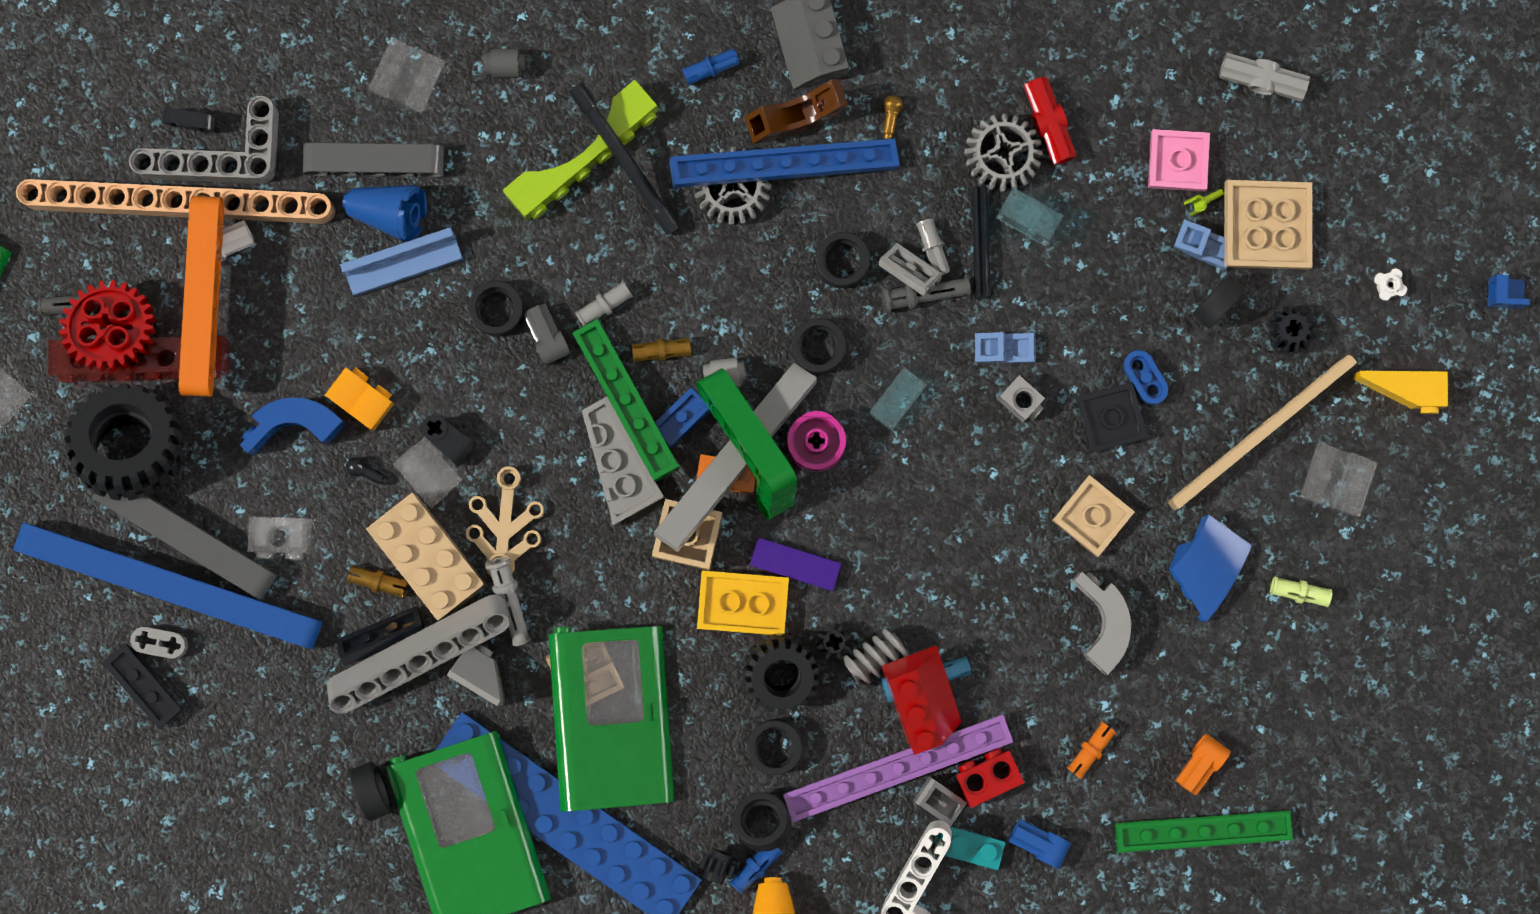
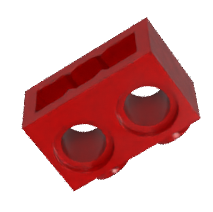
(991, 785)

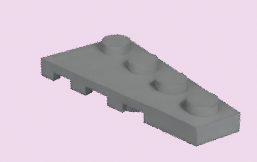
(621, 469)

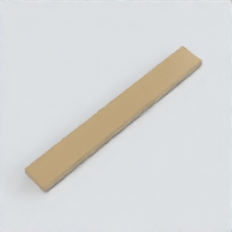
(1261, 432)

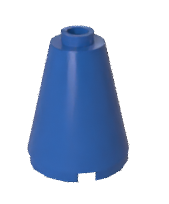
(388, 209)

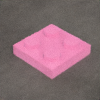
(1179, 160)

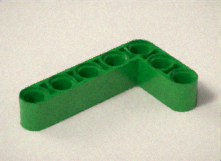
(773, 472)

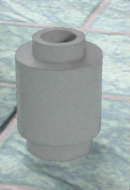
(730, 365)

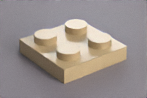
(1093, 516)

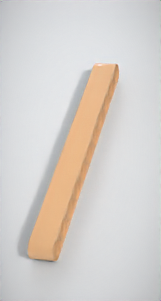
(162, 199)

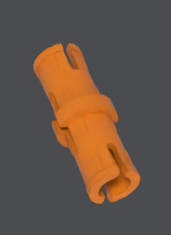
(1091, 750)

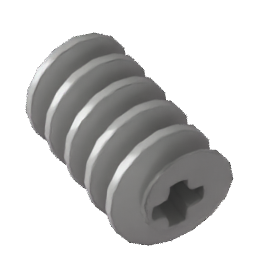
(874, 656)

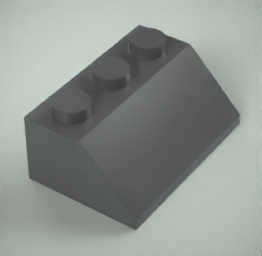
(810, 41)

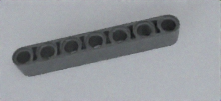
(193, 542)

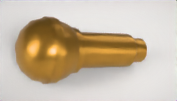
(892, 107)

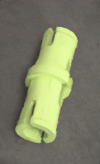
(1301, 591)

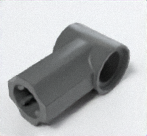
(548, 339)

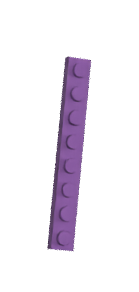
(896, 769)

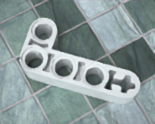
(919, 875)

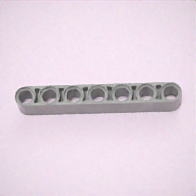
(417, 654)

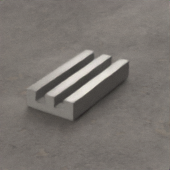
(907, 271)

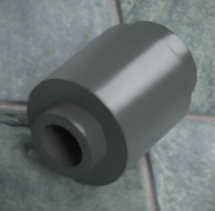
(504, 63)

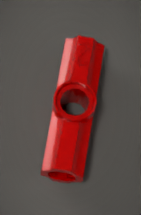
(1049, 121)

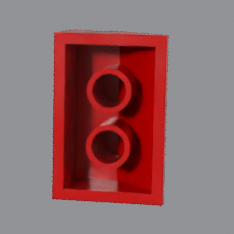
(922, 699)

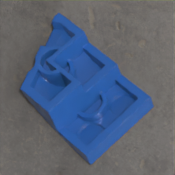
(1209, 565)

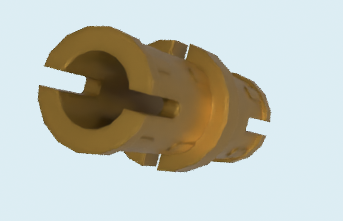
(661, 349)
(377, 581)

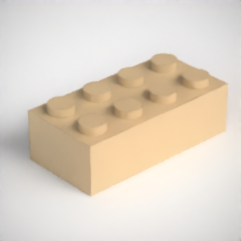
(426, 557)

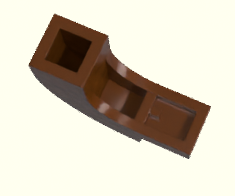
(796, 115)

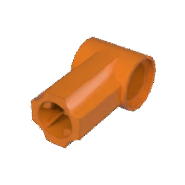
(1206, 758)

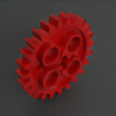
(102, 350)

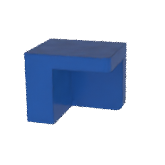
(1506, 293)

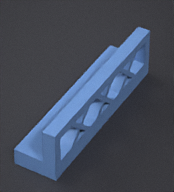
(402, 262)

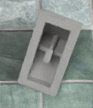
(939, 801)

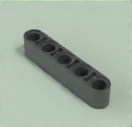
(373, 160)

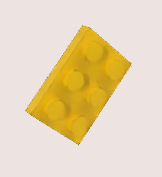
(742, 603)

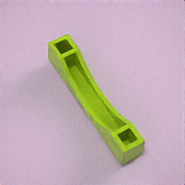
(536, 189)

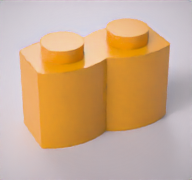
(359, 398)

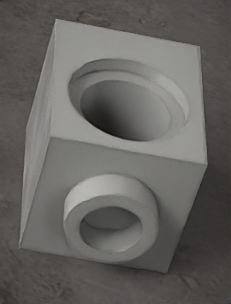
(1020, 386)

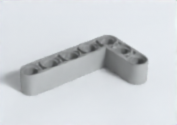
(219, 159)

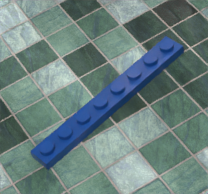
(783, 163)

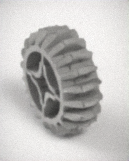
(1014, 148)
(741, 194)

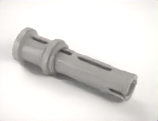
(506, 587)

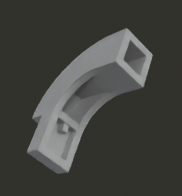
(1116, 622)

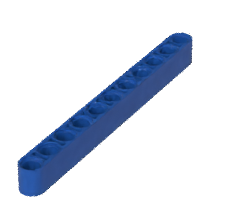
(167, 585)

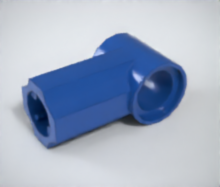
(1044, 845)

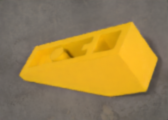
(1411, 388)

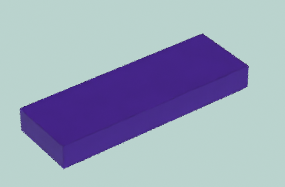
(795, 564)

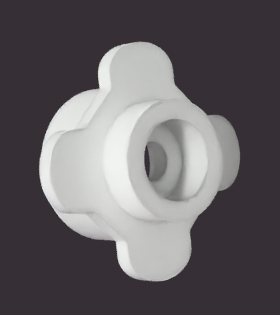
(1384, 290)

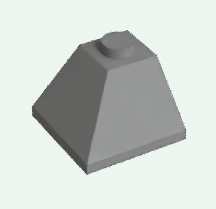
(479, 674)

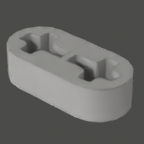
(158, 649)

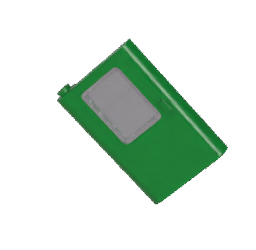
(603, 718)
(468, 829)

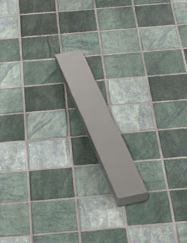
(729, 464)

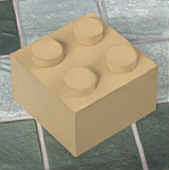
(700, 546)

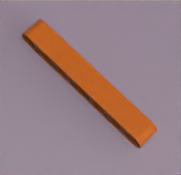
(201, 296)

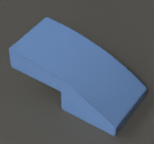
(1201, 244)
(1005, 348)

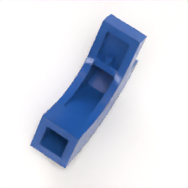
(290, 412)

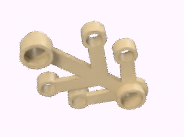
(504, 528)

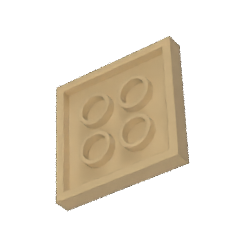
(1268, 224)

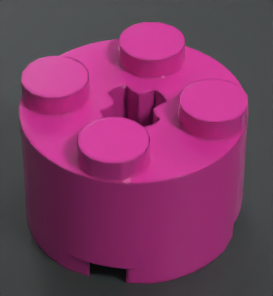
(829, 431)

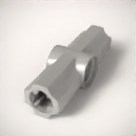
(1264, 77)

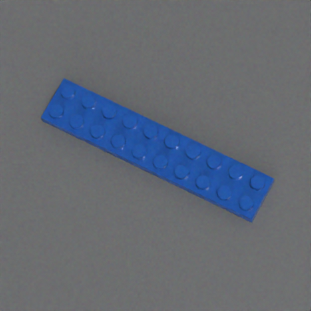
(590, 836)

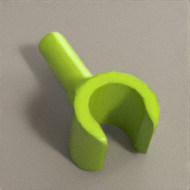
(1200, 202)

